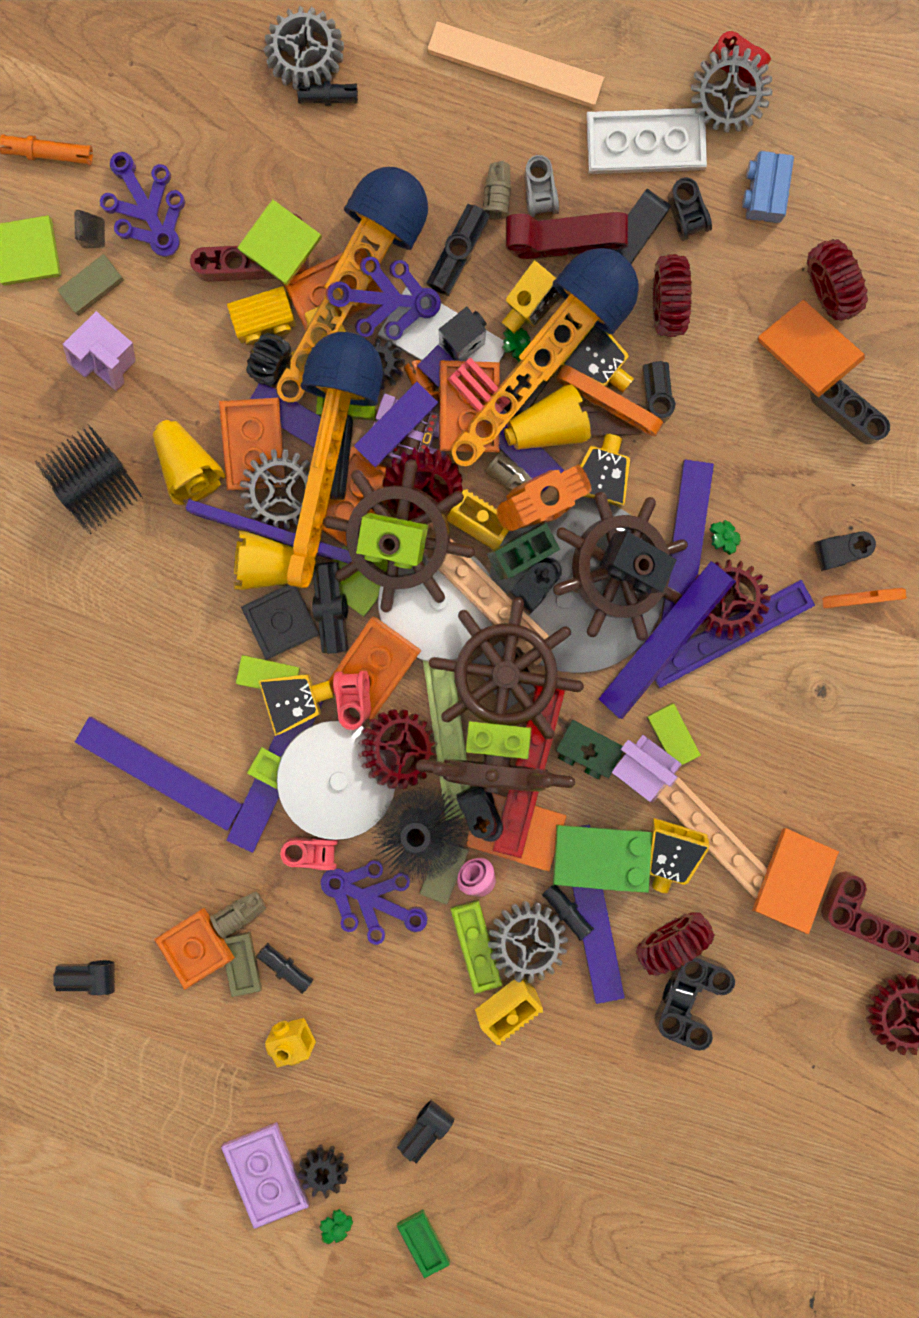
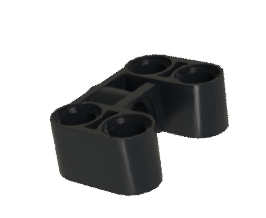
(680, 996)

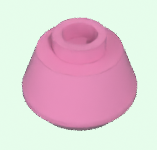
(476, 877)

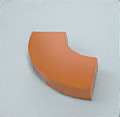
(864, 597)

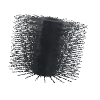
(88, 479)
(413, 841)

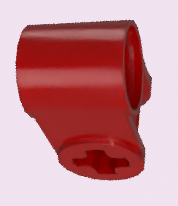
(725, 41)

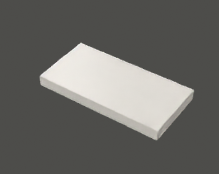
(646, 141)
(423, 334)

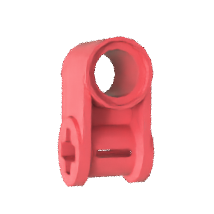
(352, 692)
(312, 853)

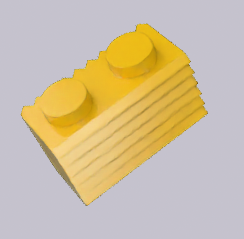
(261, 315)
(478, 520)
(508, 1010)

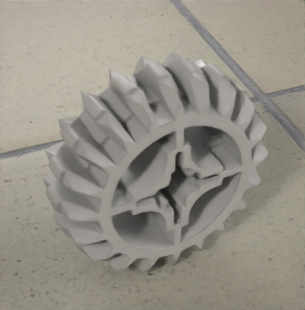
(283, 40)
(718, 87)
(262, 508)
(525, 955)

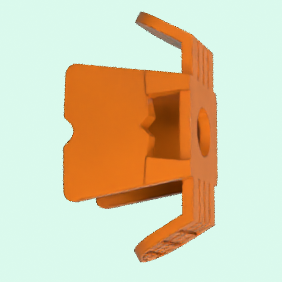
(525, 503)

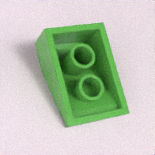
(602, 858)

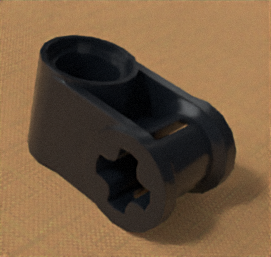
(689, 215)
(840, 549)
(533, 586)
(479, 808)

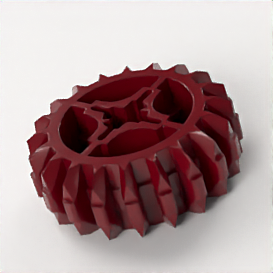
(837, 279)
(672, 295)
(427, 466)
(756, 607)
(404, 727)
(675, 943)
(884, 1023)

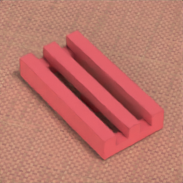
(483, 378)

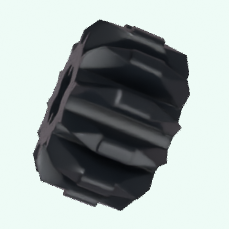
(268, 359)
(391, 362)
(319, 1181)

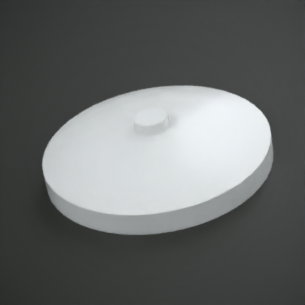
(431, 624)
(325, 784)

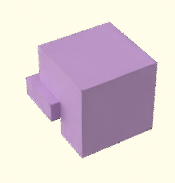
(100, 348)
(646, 768)

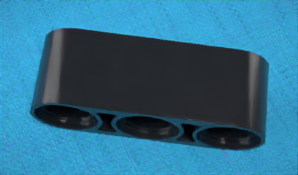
(863, 413)

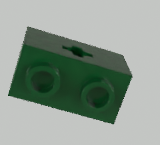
(523, 551)
(606, 750)

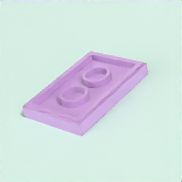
(265, 1175)

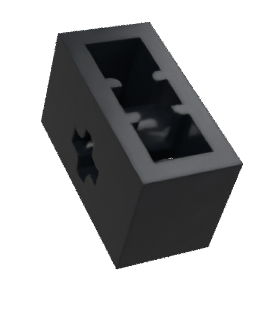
(463, 334)

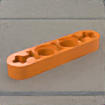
(610, 401)

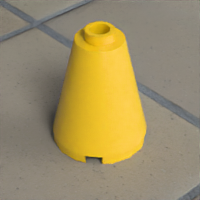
(550, 422)
(185, 464)
(260, 562)

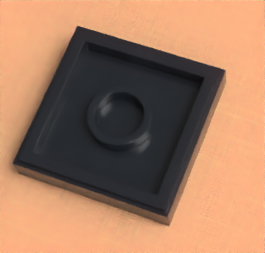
(280, 621)

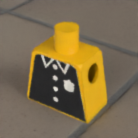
(535, 288)
(601, 359)
(607, 470)
(293, 700)
(675, 854)

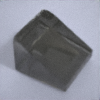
(89, 230)

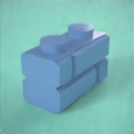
(768, 187)

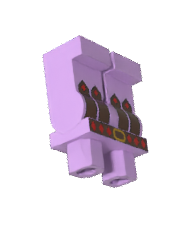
(419, 438)

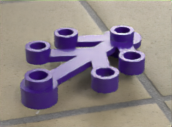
(146, 208)
(389, 299)
(370, 898)

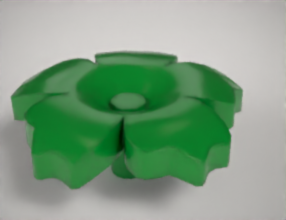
(515, 342)
(725, 536)
(335, 1227)

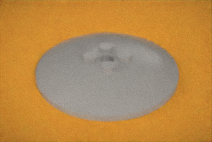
(617, 635)

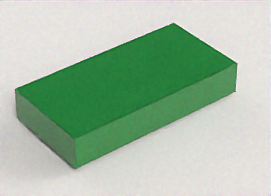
(423, 1243)

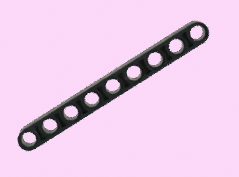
(642, 223)

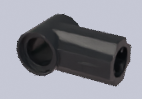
(658, 388)
(94, 977)
(430, 1125)

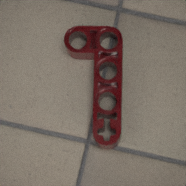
(565, 236)
(246, 271)
(854, 915)

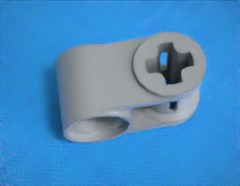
(540, 192)

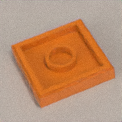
(194, 949)

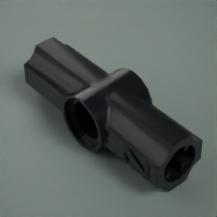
(466, 234)
(330, 608)

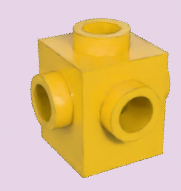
(290, 1042)

